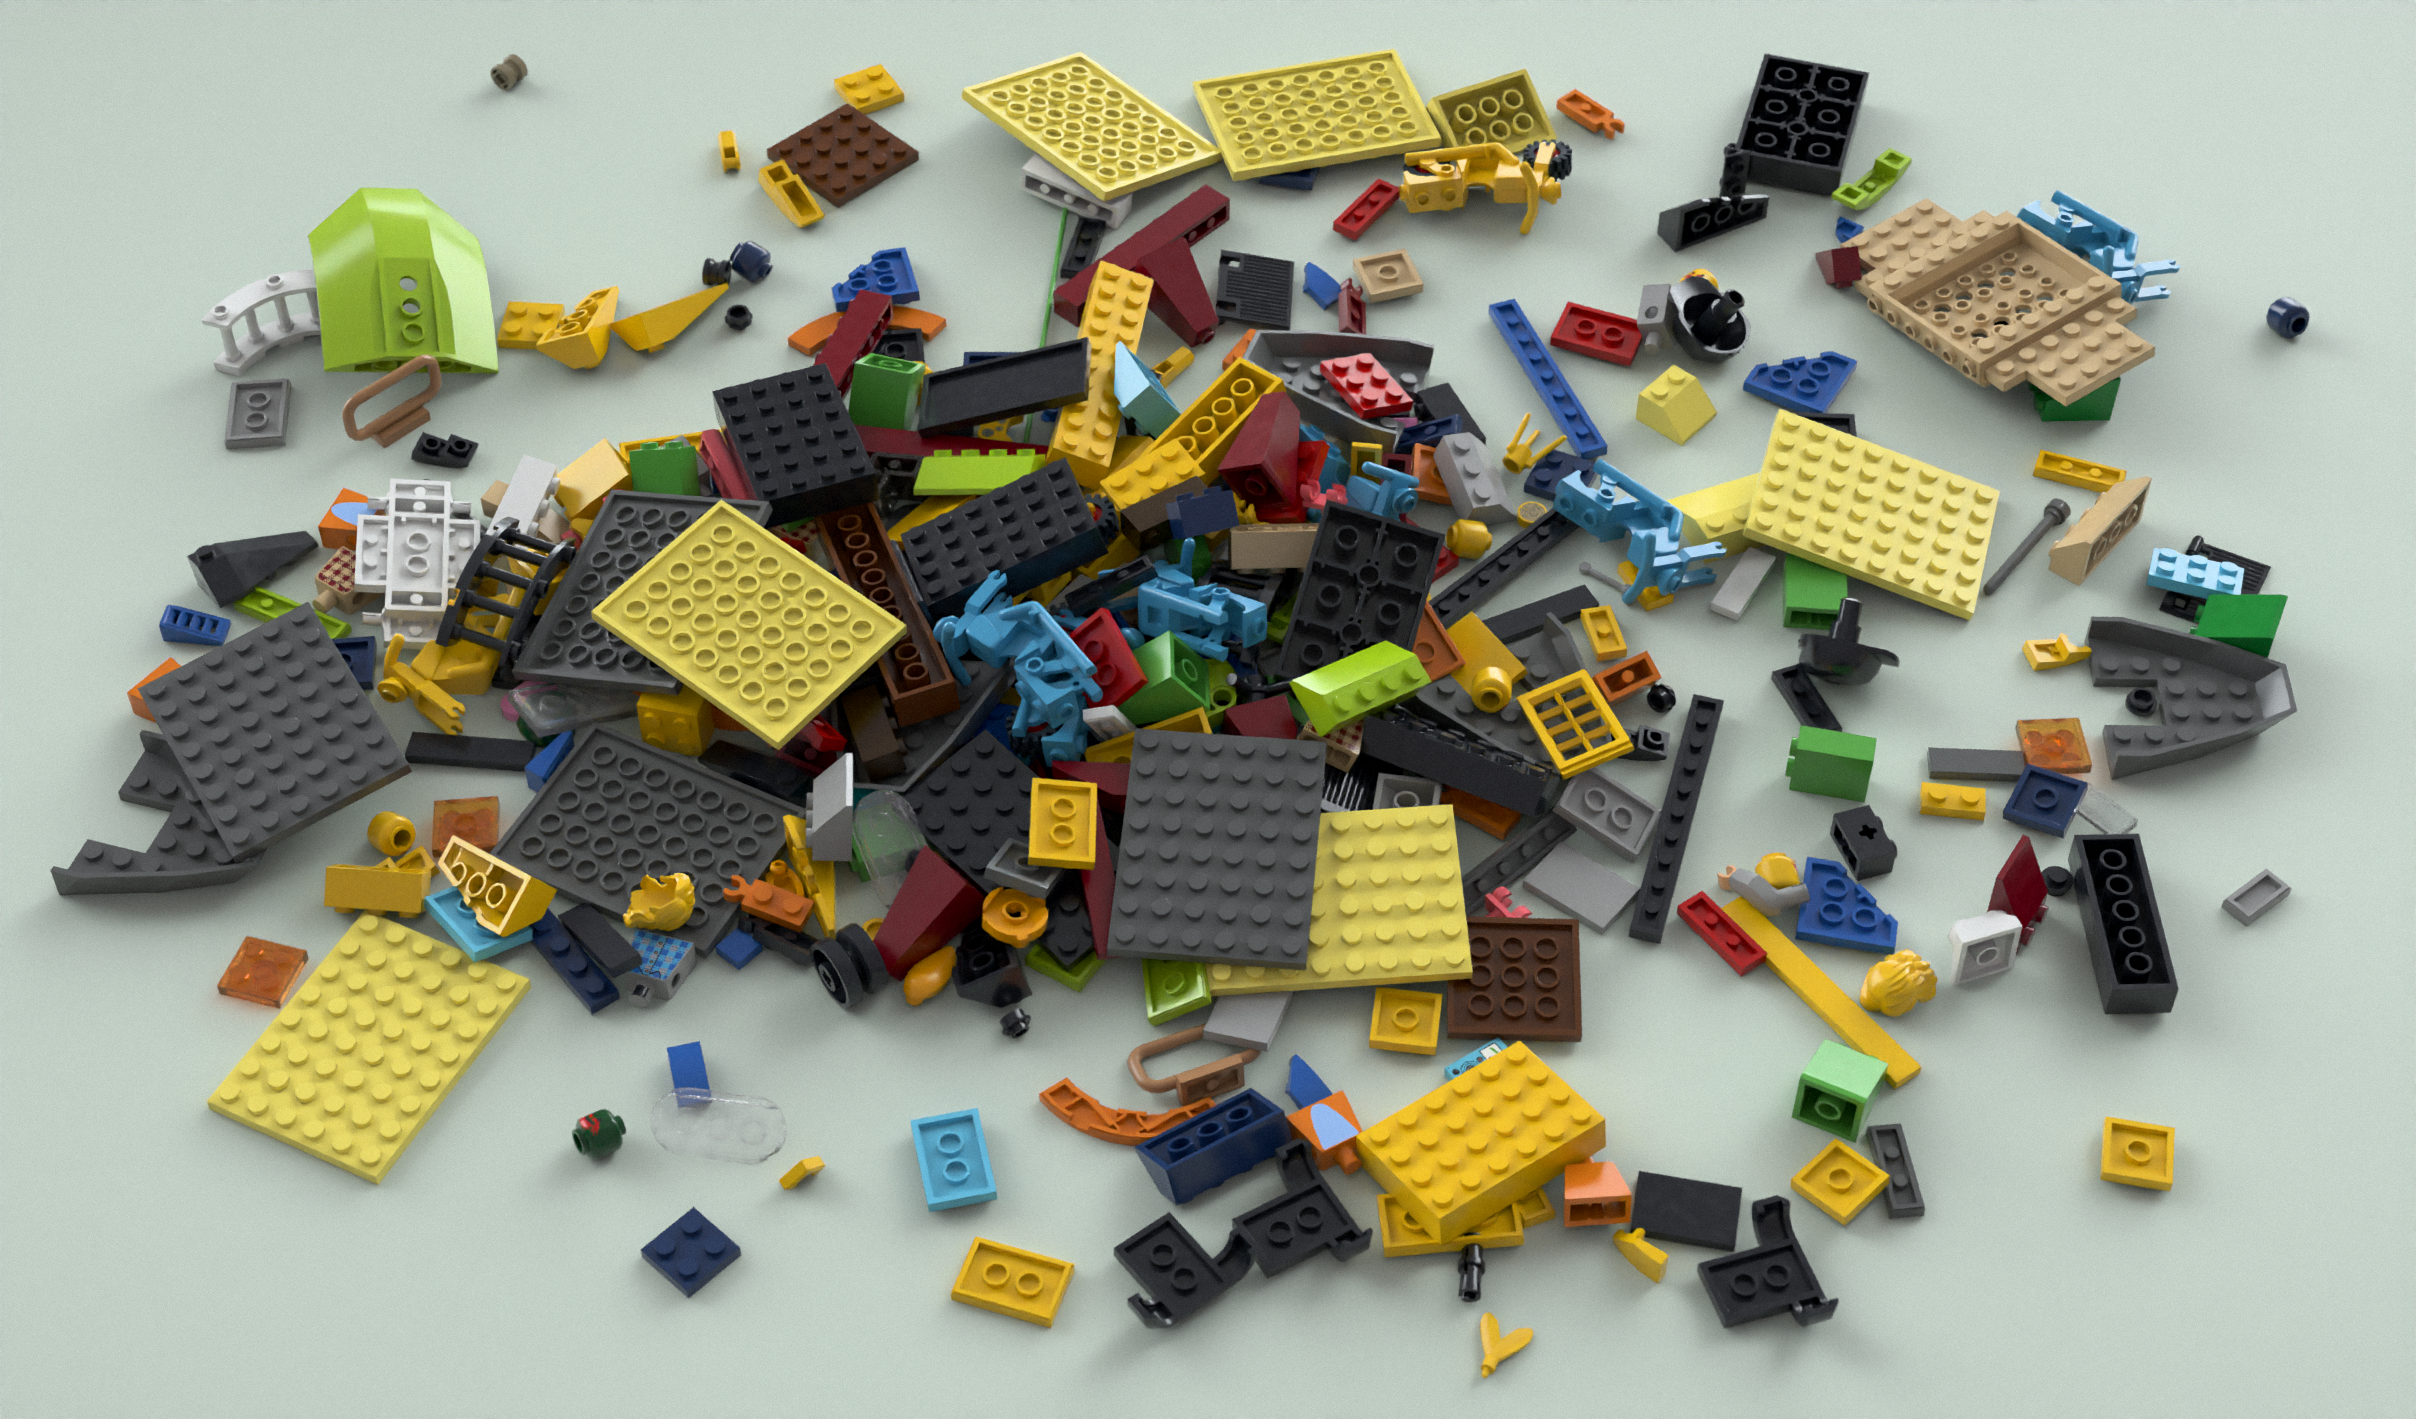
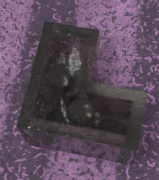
(895, 480)

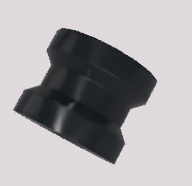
(716, 272)

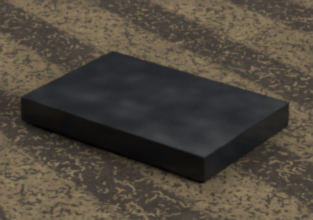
(1686, 1211)

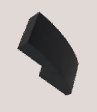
(436, 451)
(1648, 744)

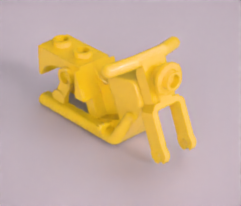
(451, 669)

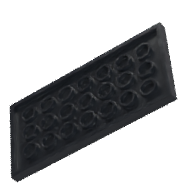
(972, 810)

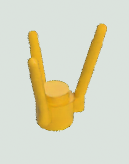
(1520, 455)

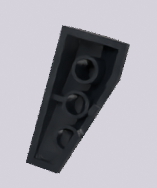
(1709, 218)
(233, 567)
(760, 771)
(988, 969)

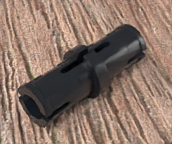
(1471, 1269)

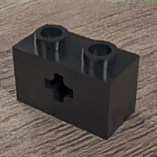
(1863, 842)

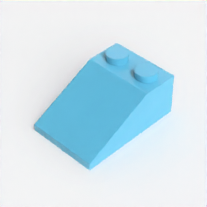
(1142, 394)

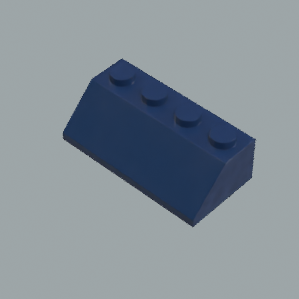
(1214, 1146)

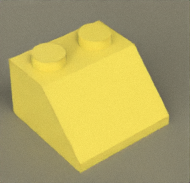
(1675, 405)

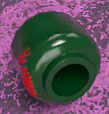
(598, 1134)

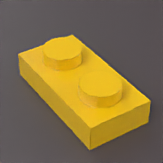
(1650, 597)
(1603, 633)
(1952, 801)

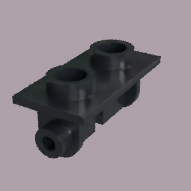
(1734, 171)

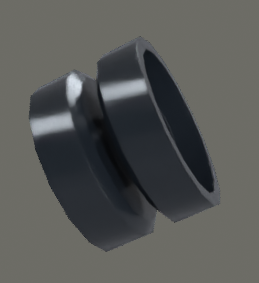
(849, 965)

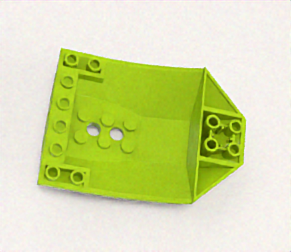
(358, 271)

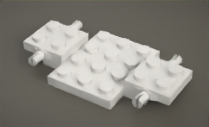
(413, 557)

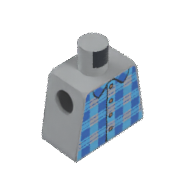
(664, 967)

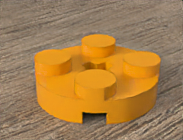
(1009, 929)

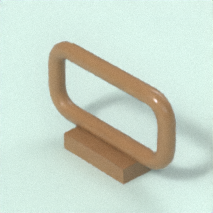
(402, 418)
(1195, 1083)

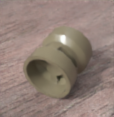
(509, 72)

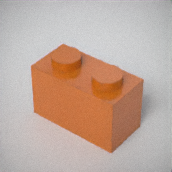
(1627, 679)

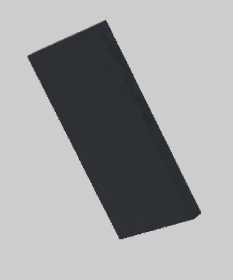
(1005, 387)

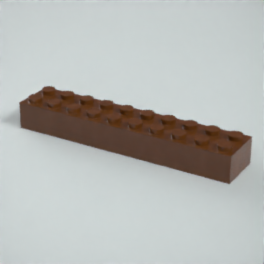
(914, 667)

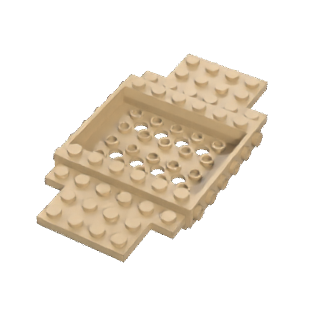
(2062, 347)

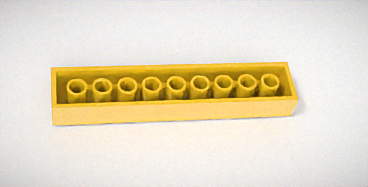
(1089, 428)
(1205, 433)

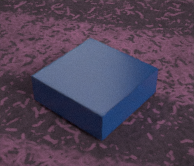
(738, 948)

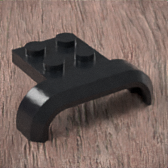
(1303, 1219)
(1179, 1271)
(1766, 1277)

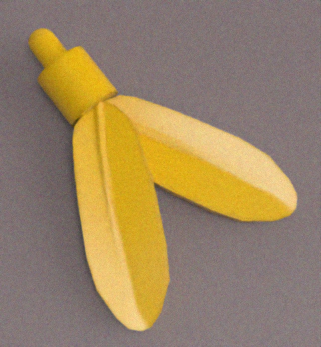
(1496, 1349)

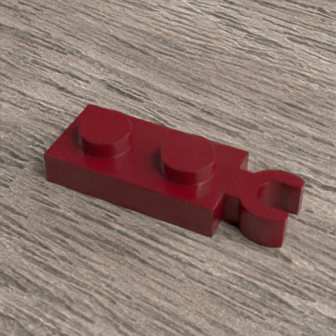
(1351, 309)

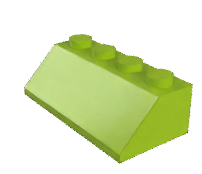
(974, 472)
(1359, 686)

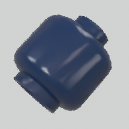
(751, 261)
(2287, 317)

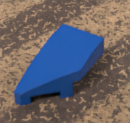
(1320, 286)
(1304, 1084)

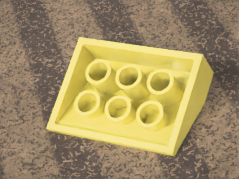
(1492, 111)
(1719, 515)

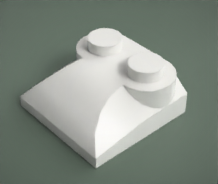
(1983, 945)

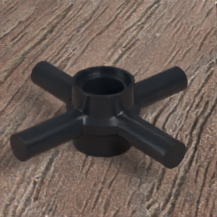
(1255, 688)

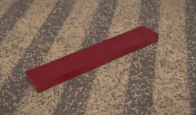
(1098, 890)

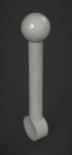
(1585, 568)

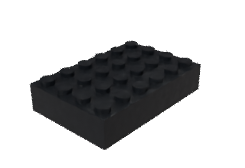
(1802, 123)
(796, 444)
(1022, 529)
(1358, 589)

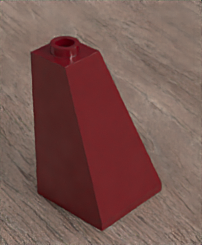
(1179, 292)
(1265, 454)
(1261, 719)
(926, 913)

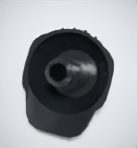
(1707, 320)
(1839, 655)

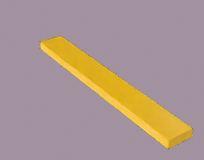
(1823, 994)

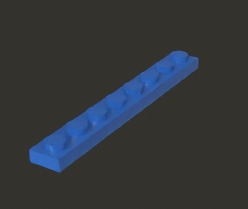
(1547, 379)

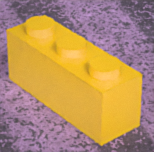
(376, 889)

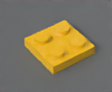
(869, 89)
(527, 322)
(1405, 1021)
(2137, 1153)
(1840, 1181)

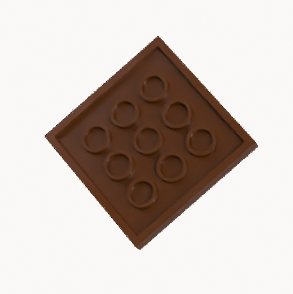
(843, 154)
(1520, 983)

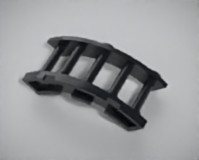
(481, 568)
(1271, 591)

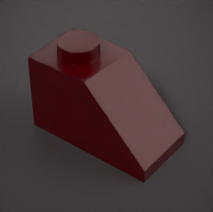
(1840, 266)
(800, 752)

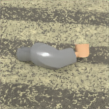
(1761, 893)

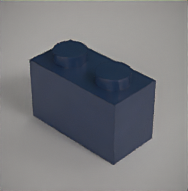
(1202, 514)

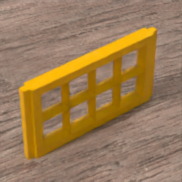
(1594, 756)

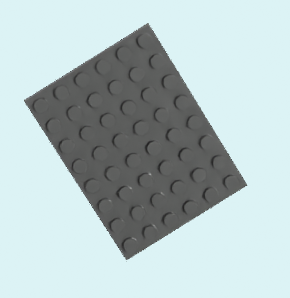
(622, 539)
(273, 732)
(640, 811)
(1218, 849)

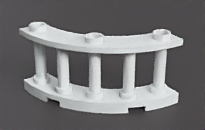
(287, 330)

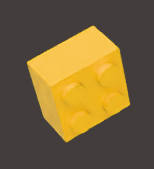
(676, 722)

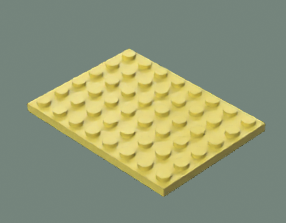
(1315, 114)
(1092, 126)
(1873, 514)
(749, 623)
(1381, 907)
(369, 1046)

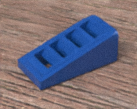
(176, 619)
(548, 760)

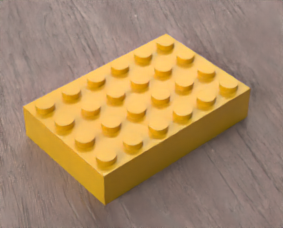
(1480, 1142)

